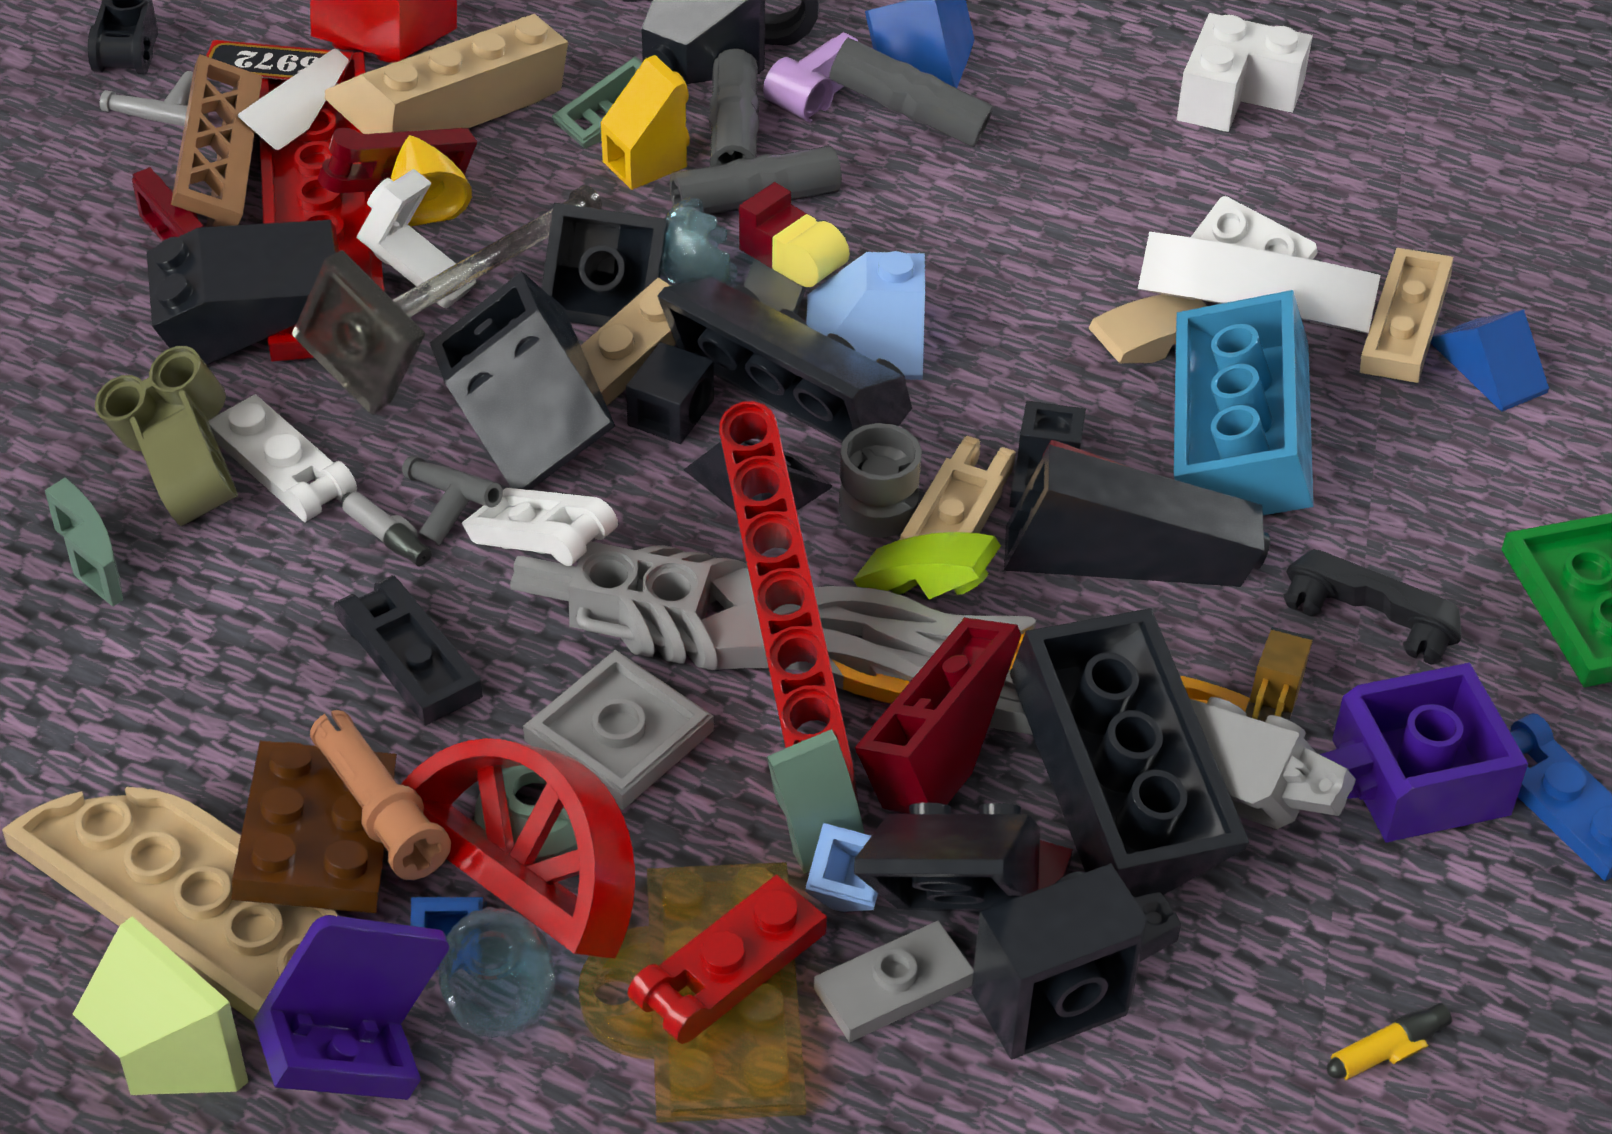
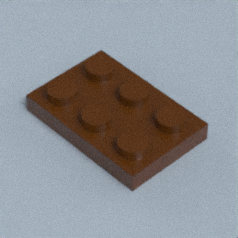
(306, 835)

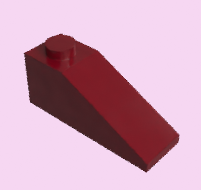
(939, 721)

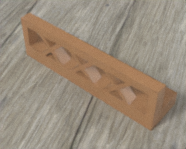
(231, 142)

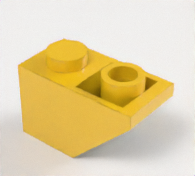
(646, 126)

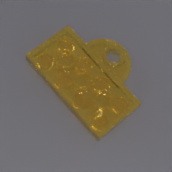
(747, 1058)

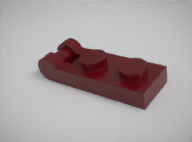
(379, 153)

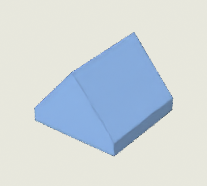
(832, 871)

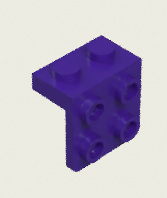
(342, 1007)

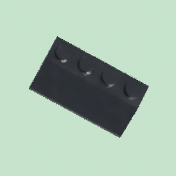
(784, 359)
(1126, 751)

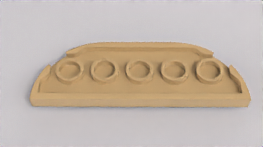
(174, 875)

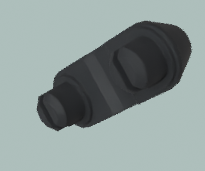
(1432, 619)

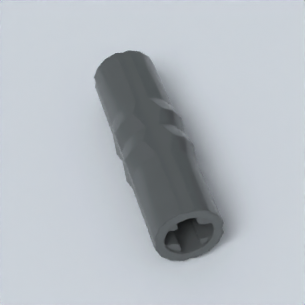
(910, 92)
(733, 107)
(730, 184)

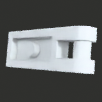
(281, 457)
(542, 523)

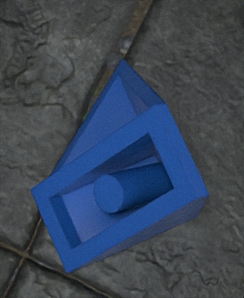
(925, 34)

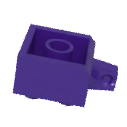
(1428, 752)

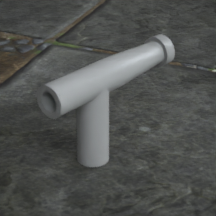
(169, 111)

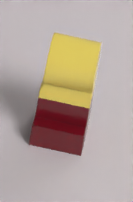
(789, 238)

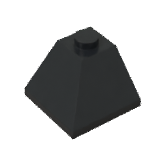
(694, 33)
(601, 260)

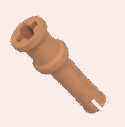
(389, 810)

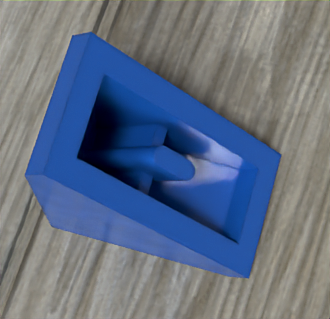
(1496, 357)

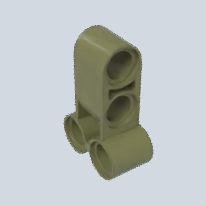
(171, 427)

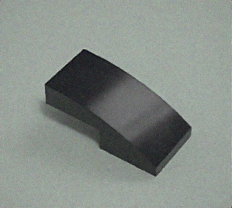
(1039, 426)

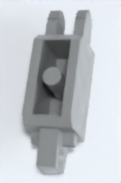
(1270, 765)

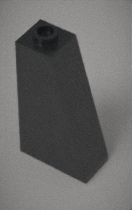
(1130, 524)

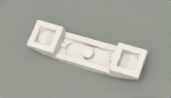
(1231, 273)

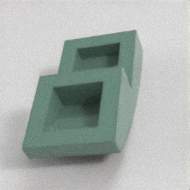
(85, 540)
(813, 790)

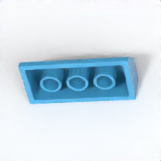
(1245, 402)

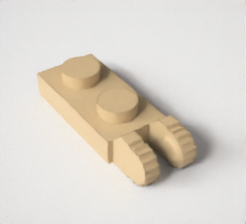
(960, 493)

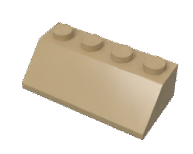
(458, 81)

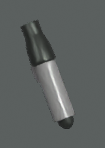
(392, 530)

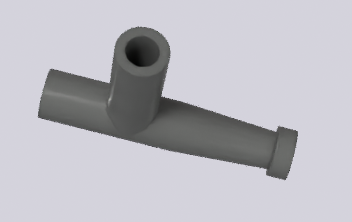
(458, 490)

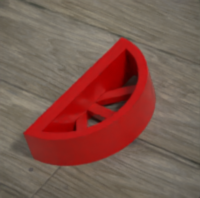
(604, 860)

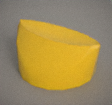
(448, 190)

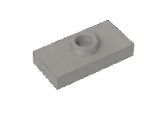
(893, 981)

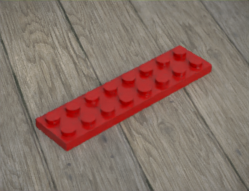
(295, 195)

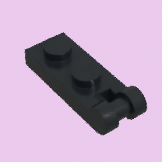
(409, 650)

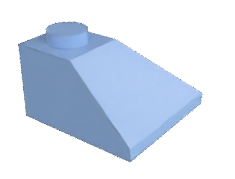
(876, 308)

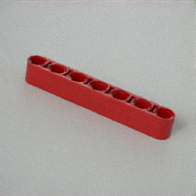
(780, 578)

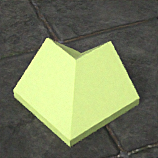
(161, 1019)

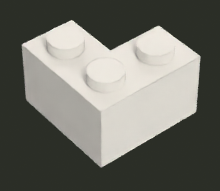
(1244, 64)

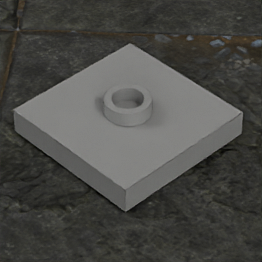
(621, 726)

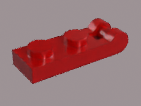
(729, 959)

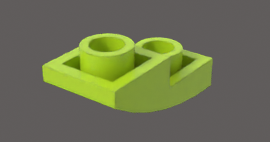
(933, 561)

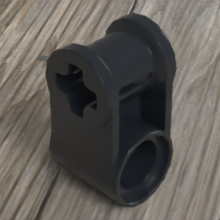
(123, 36)

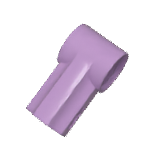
(805, 84)

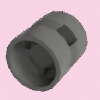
(879, 479)

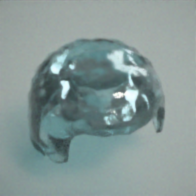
(693, 245)
(497, 973)

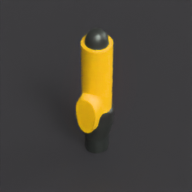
(1394, 1042)

